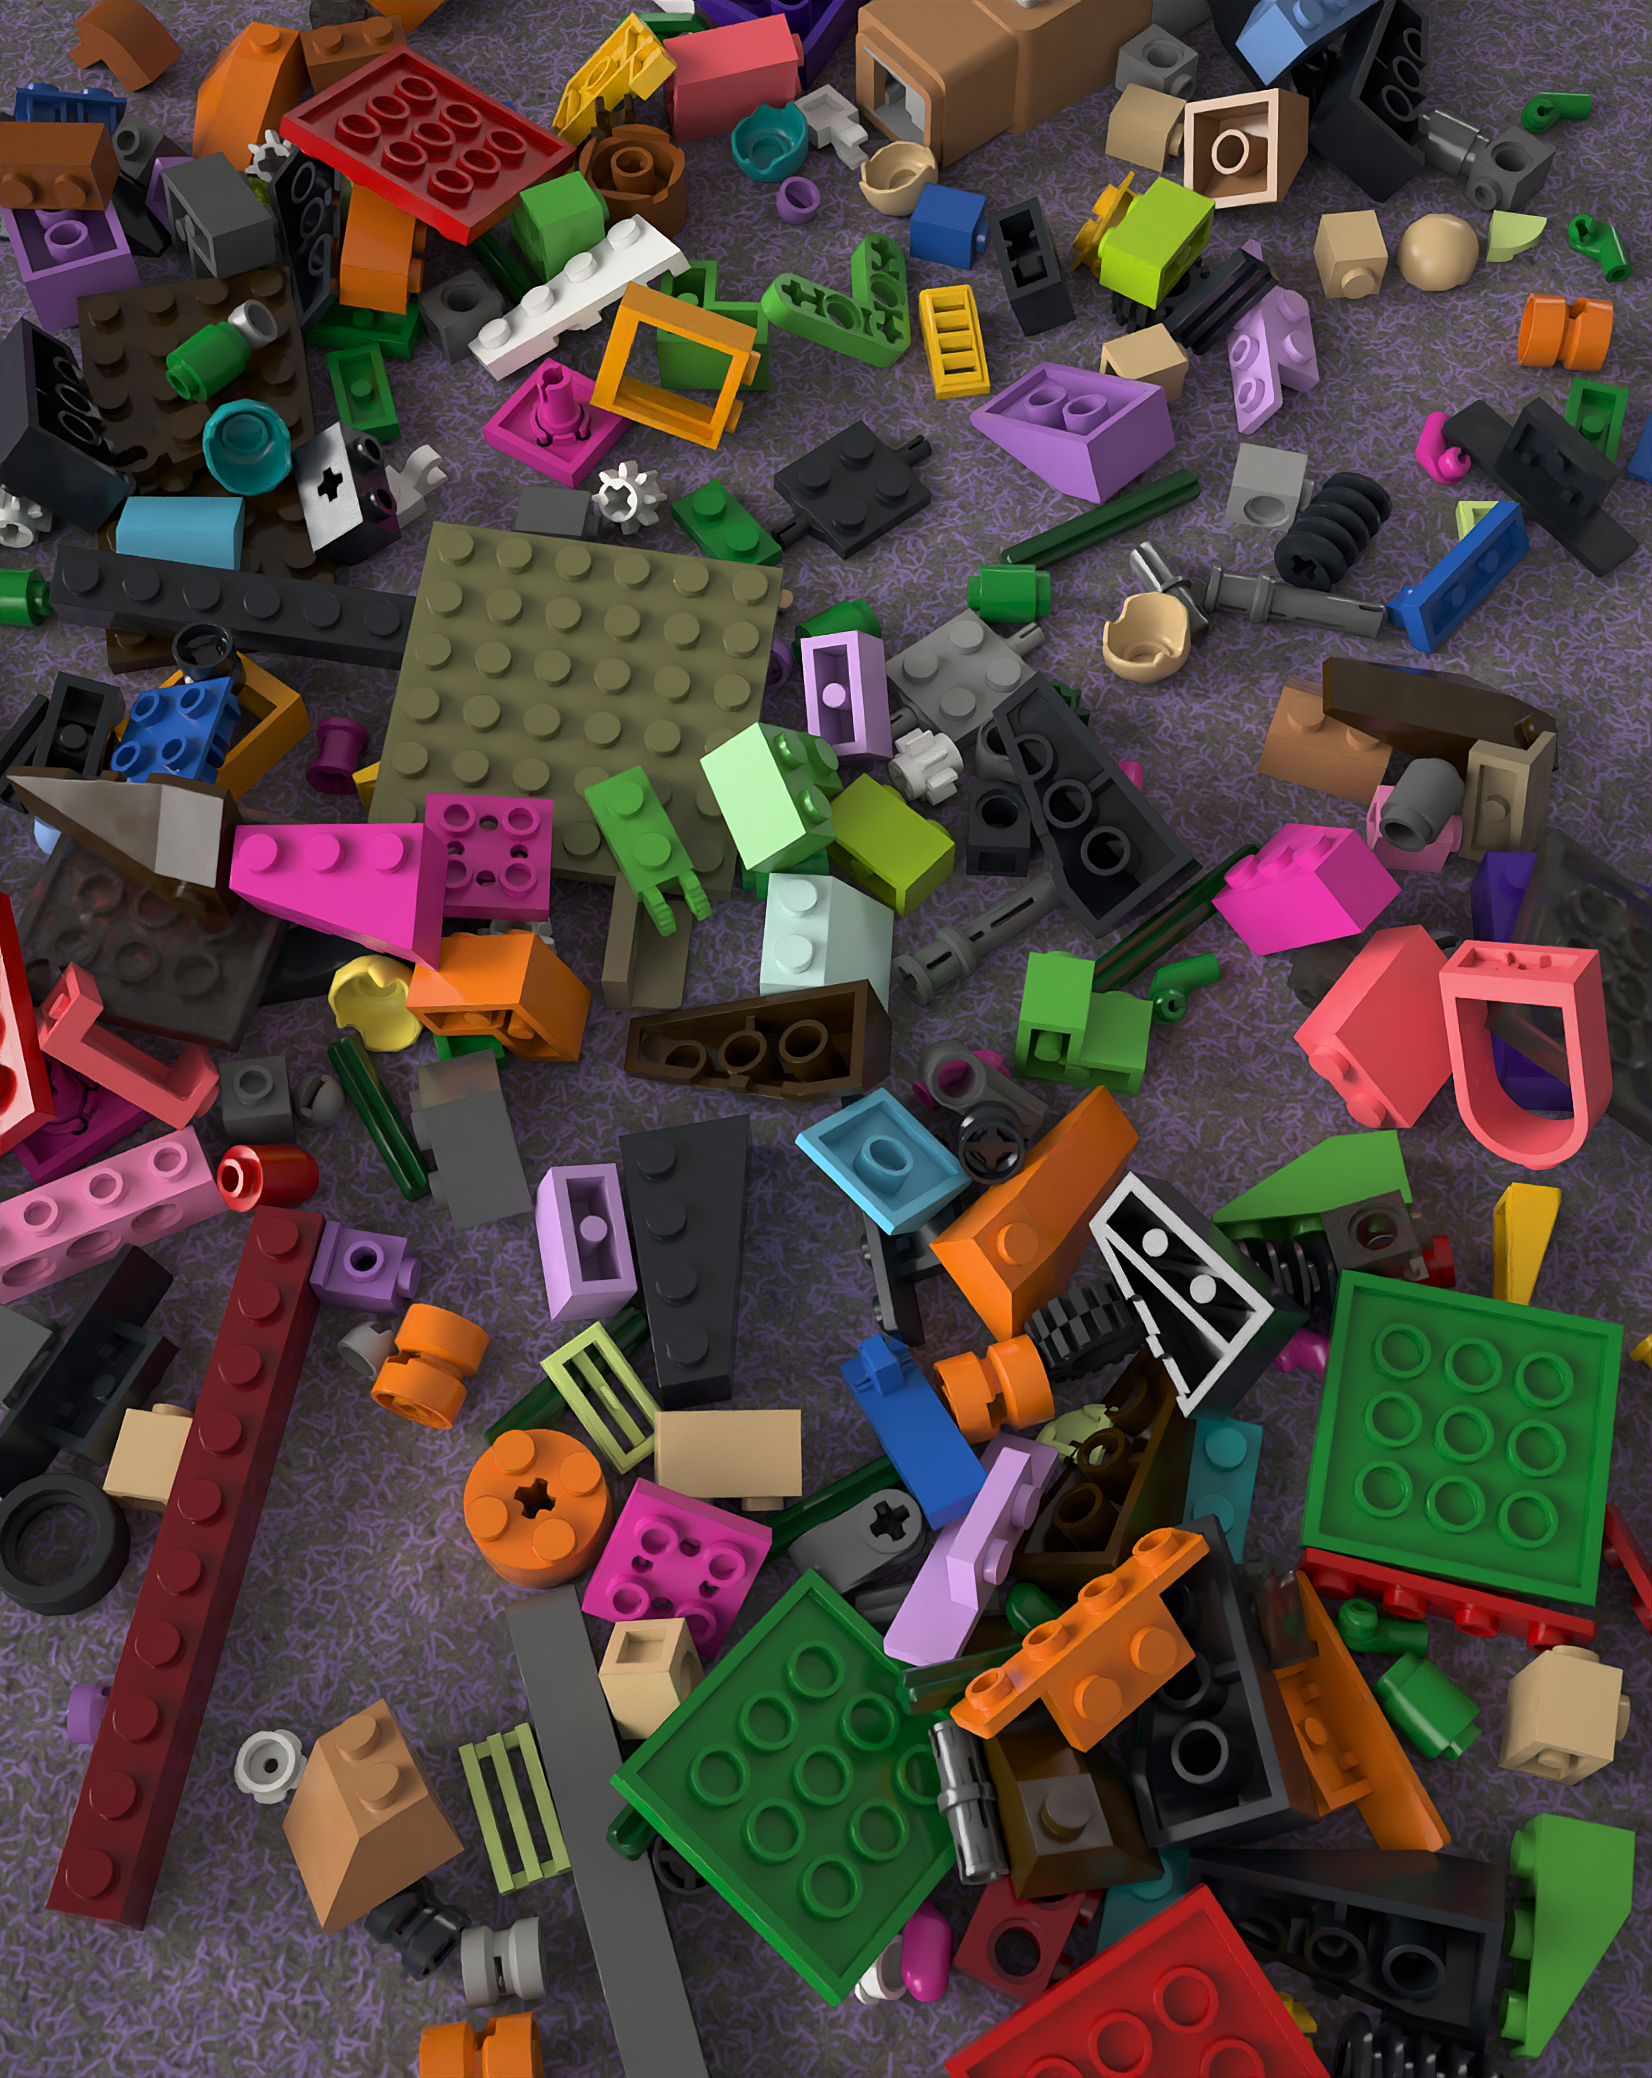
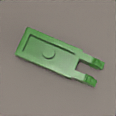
(646, 845)

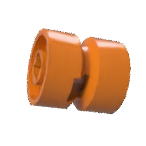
(1565, 332)
(433, 1360)
(995, 1390)
(504, 2049)

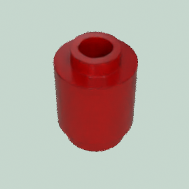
(267, 1176)

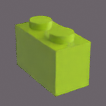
(1155, 242)
(889, 845)

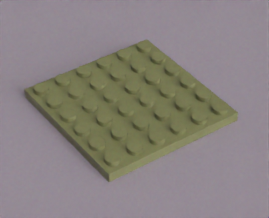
(568, 665)

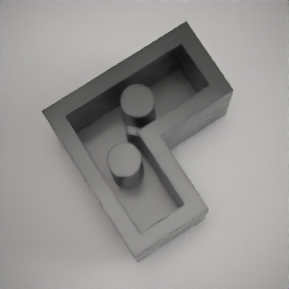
(217, 219)
(470, 1128)

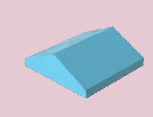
(183, 529)
(886, 1162)

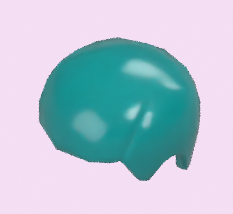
(771, 143)
(247, 447)

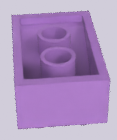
(68, 258)
(1080, 428)

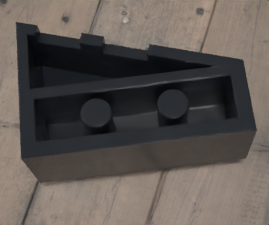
(1197, 1293)

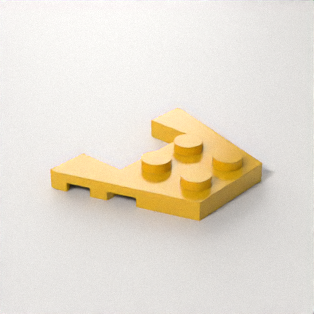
(626, 63)

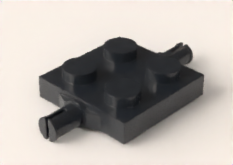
(851, 490)

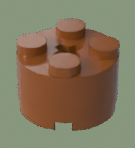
(639, 175)

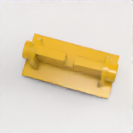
(1111, 209)

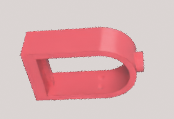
(1537, 977)

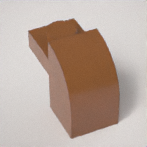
(127, 41)

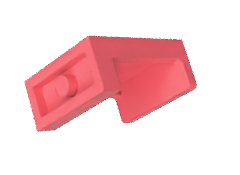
(74, 1037)

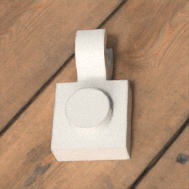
(836, 122)
(414, 482)

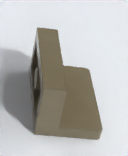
(1506, 797)
(640, 964)

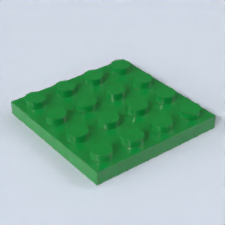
(1464, 1439)
(803, 1787)

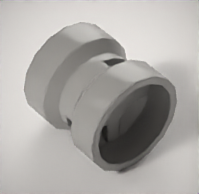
(522, 1965)

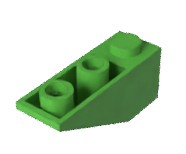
(1320, 1180)
(1569, 1911)

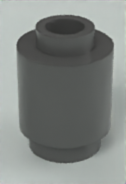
(1451, 142)
(1421, 804)

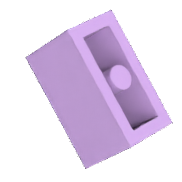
(848, 695)
(583, 1242)

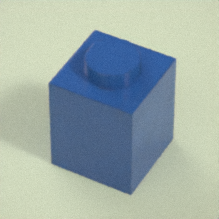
(949, 226)

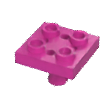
(557, 410)
(486, 877)
(53, 1148)
(683, 1548)

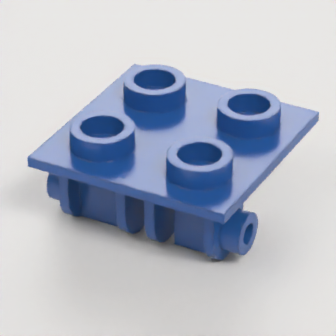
(46, 104)
(179, 731)

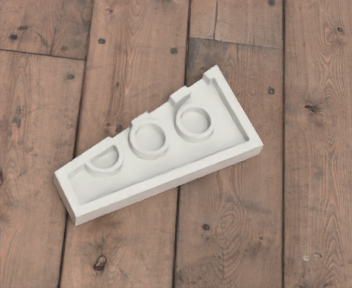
(576, 295)

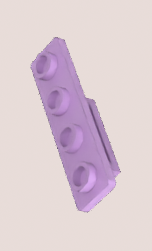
(1268, 350)
(972, 1554)

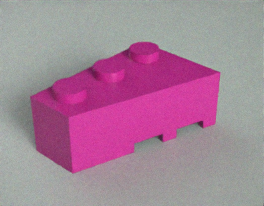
(349, 880)
(1305, 889)

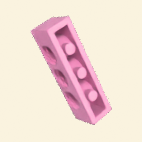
(103, 1207)

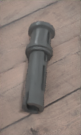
(1264, 598)
(954, 948)

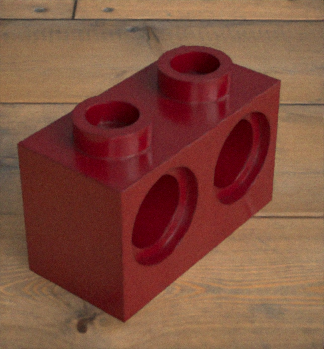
(1040, 1921)

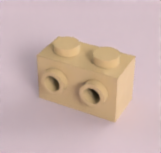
(730, 1455)
(1563, 1716)

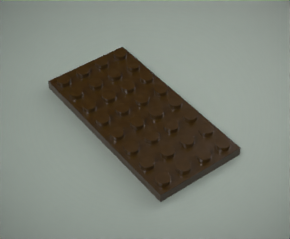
(125, 368)

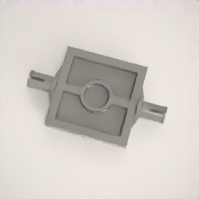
(958, 677)

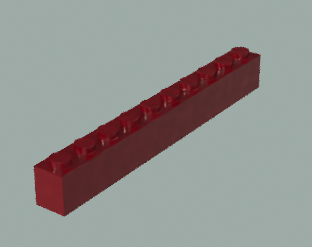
(192, 1581)

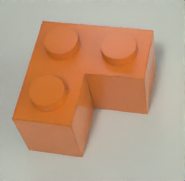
(380, 254)
(505, 990)

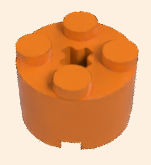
(521, 1473)

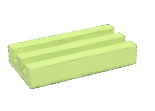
(574, 1350)
(497, 1748)

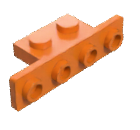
(1097, 1655)
(1350, 1744)

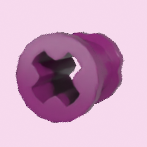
(337, 755)

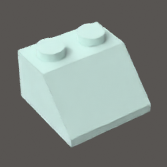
(823, 936)

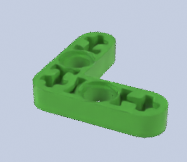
(805, 305)

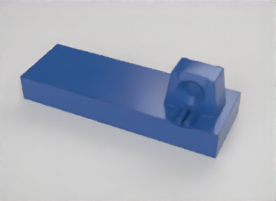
(1461, 578)
(914, 1430)

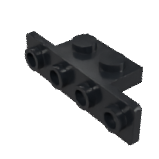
(1551, 475)
(901, 1262)
(90, 1374)

